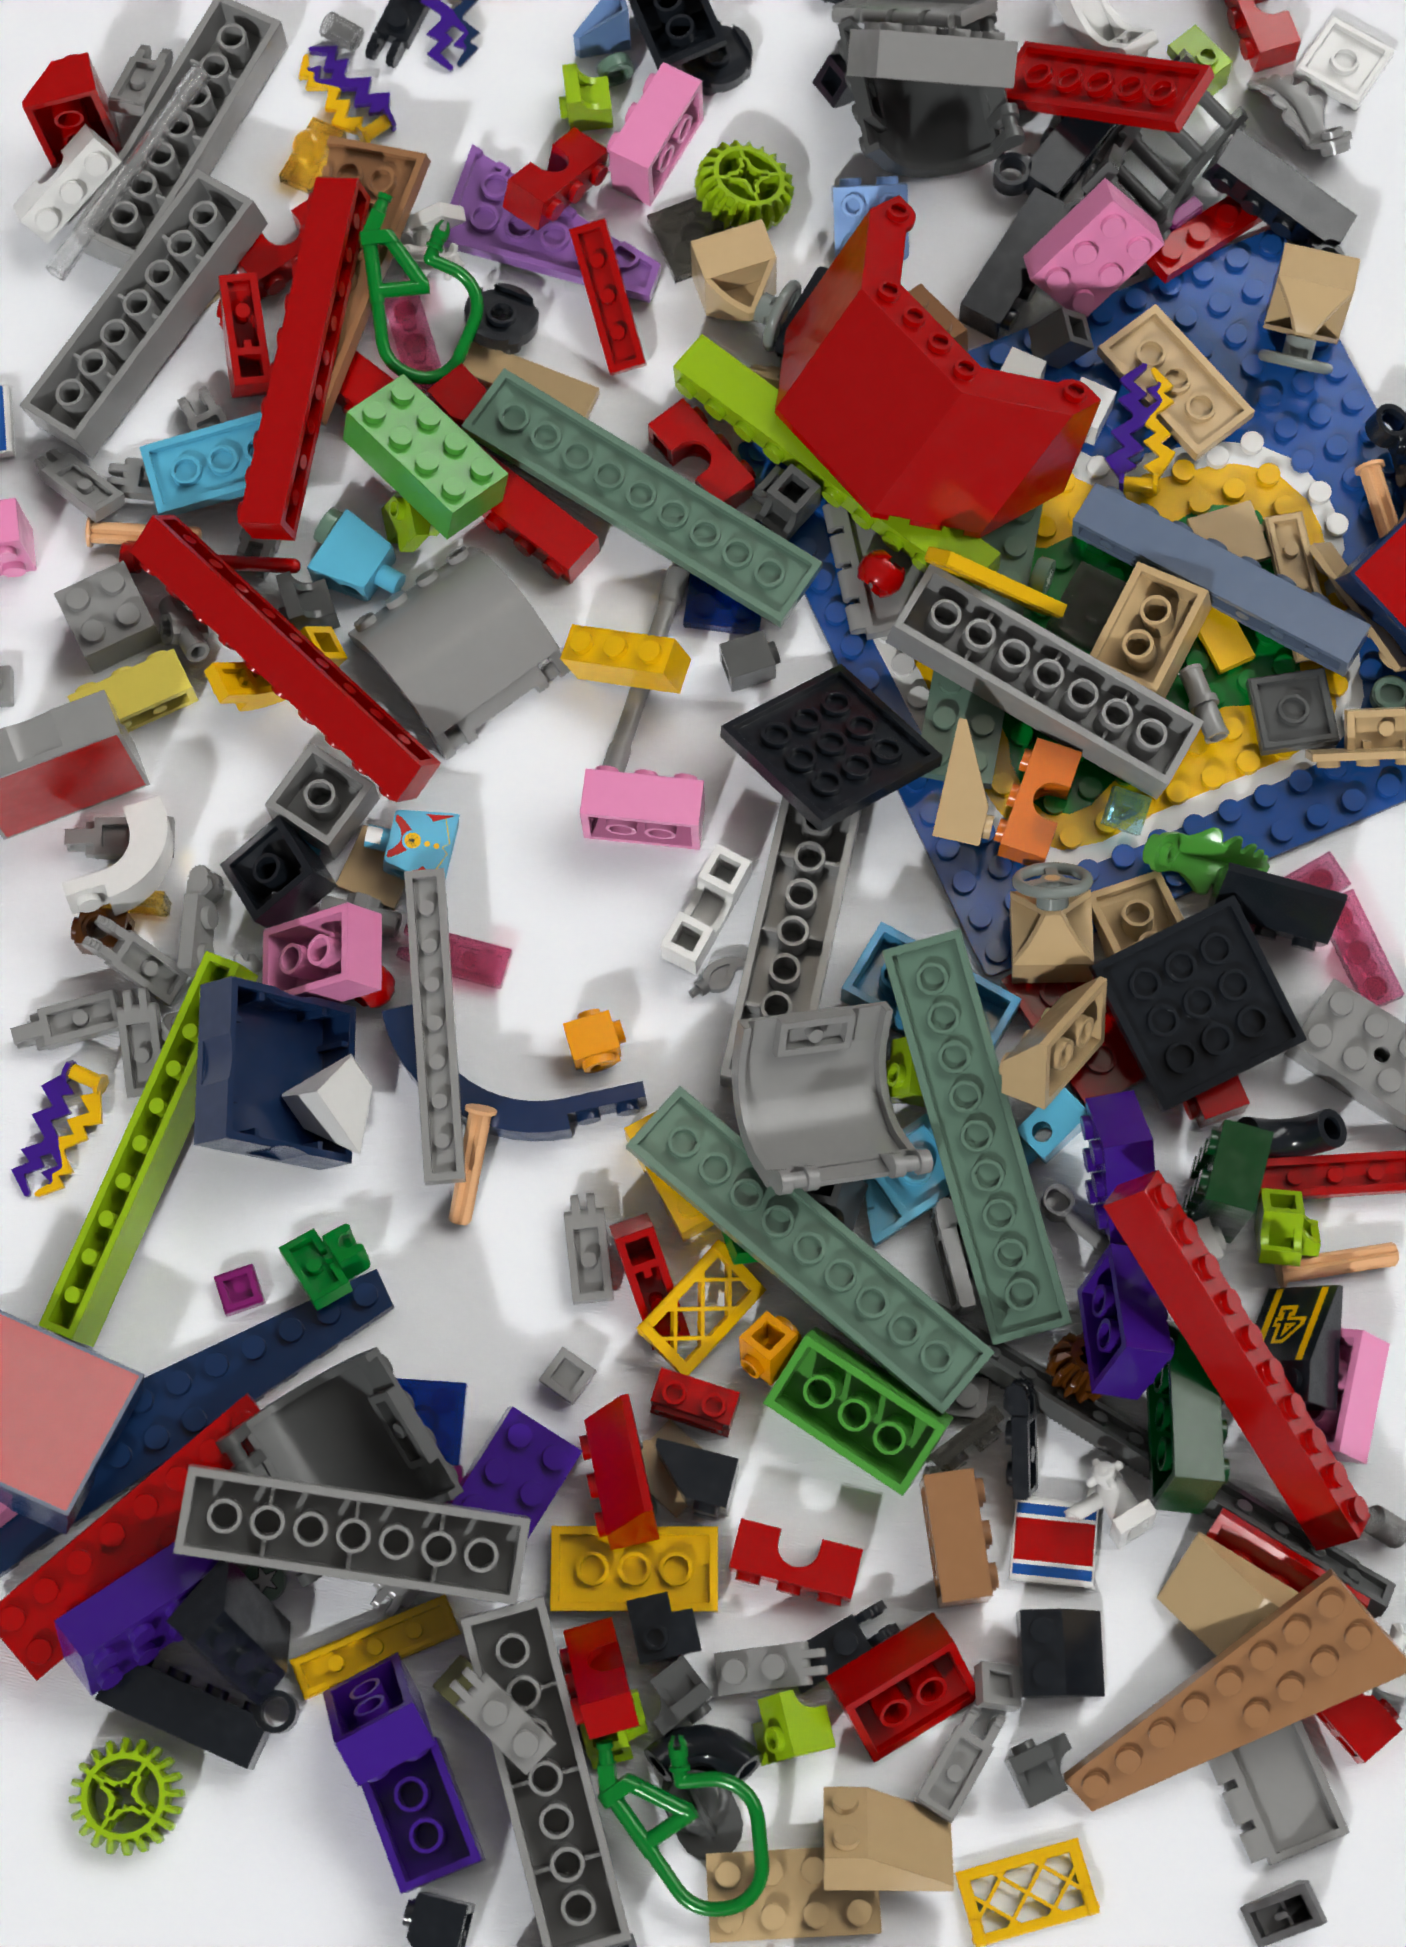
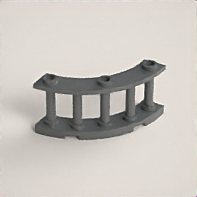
(1125, 138)

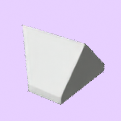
(334, 1103)

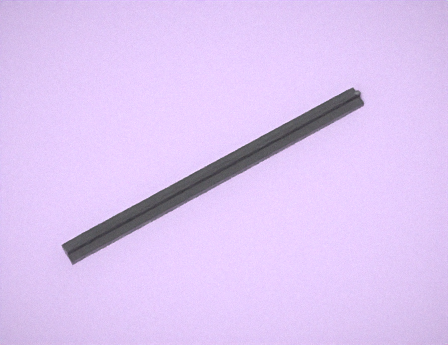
(1130, 1445)

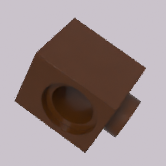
(85, 926)

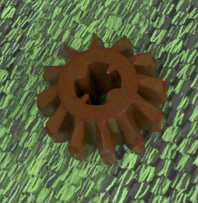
(1070, 1368)

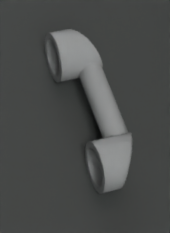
(1057, 1207)

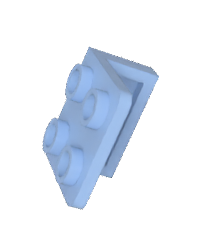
(854, 200)

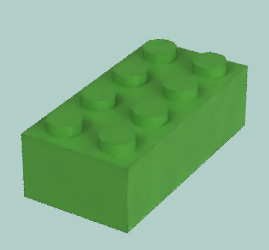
(425, 456)
(857, 1410)

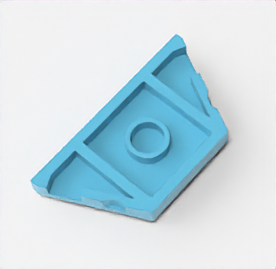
(902, 1200)

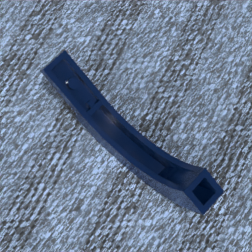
(515, 1117)

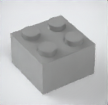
(108, 617)
(323, 800)

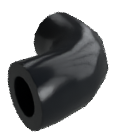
(1303, 1134)
(708, 1748)

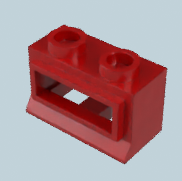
(694, 1402)

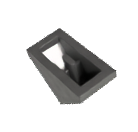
(1283, 1913)

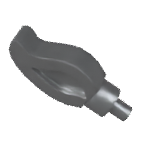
(717, 976)

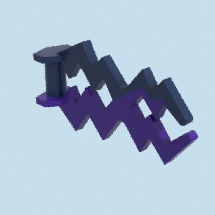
(449, 19)

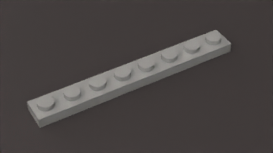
(434, 1027)

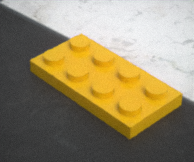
(598, 1579)

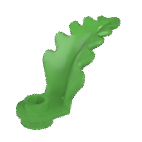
(1200, 856)

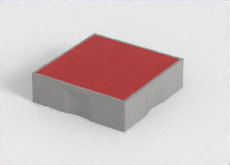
(65, 764)

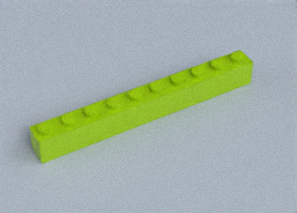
(748, 404)
(135, 1173)

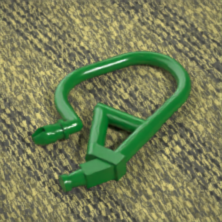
(370, 239)
(683, 1813)

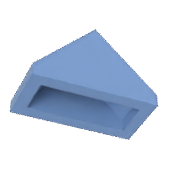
(604, 30)

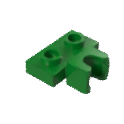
(325, 1265)

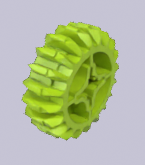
(736, 180)
(97, 1776)

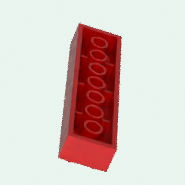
(109, 1547)

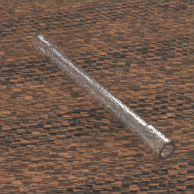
(73, 248)

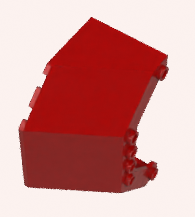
(908, 410)

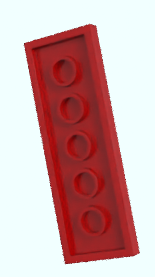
(1107, 86)

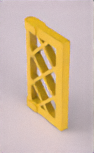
(732, 1314)
(1039, 1858)

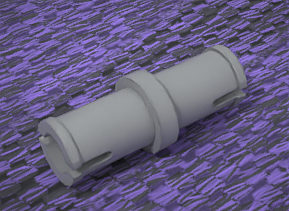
(1203, 703)

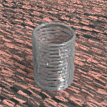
(342, 31)
(1380, 1533)

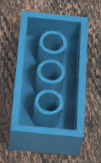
(871, 984)

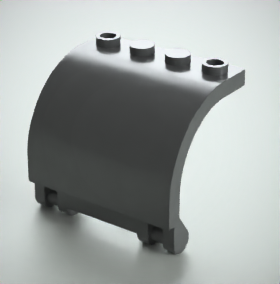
(931, 126)
(347, 1432)

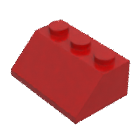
(65, 101)
(619, 1476)
(903, 1686)

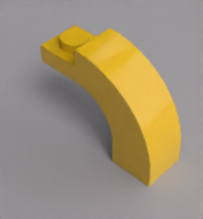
(249, 691)

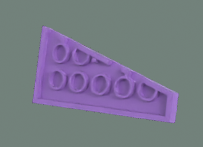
(504, 238)

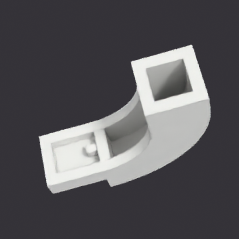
(1101, 29)
(136, 872)

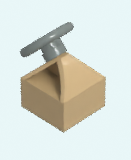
(739, 279)
(1309, 304)
(1051, 924)

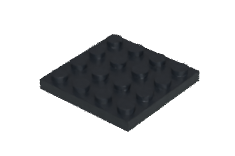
(830, 747)
(1198, 1003)

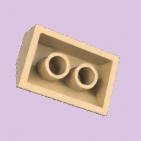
(1152, 627)
(1056, 1045)

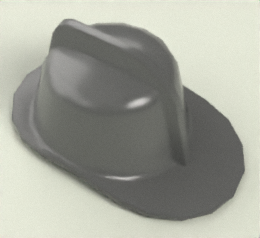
(719, 1819)

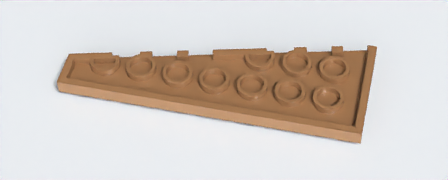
(378, 169)
(1281, 1671)

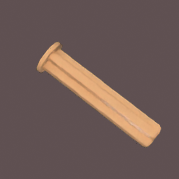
(1378, 495)
(118, 532)
(474, 1150)
(1339, 1263)

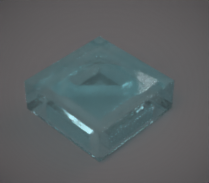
(1126, 810)

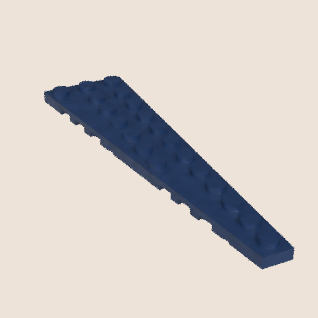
(200, 1388)

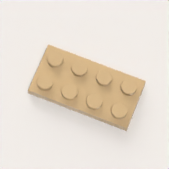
(1204, 401)
(791, 1902)

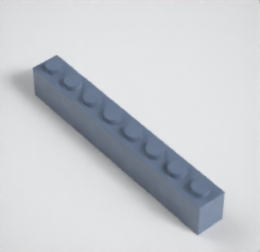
(1235, 583)

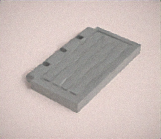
(914, 12)
(871, 613)
(1281, 1794)

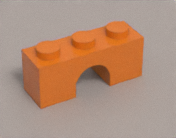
(1047, 771)

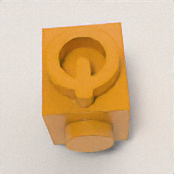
(594, 1040)
(768, 1346)

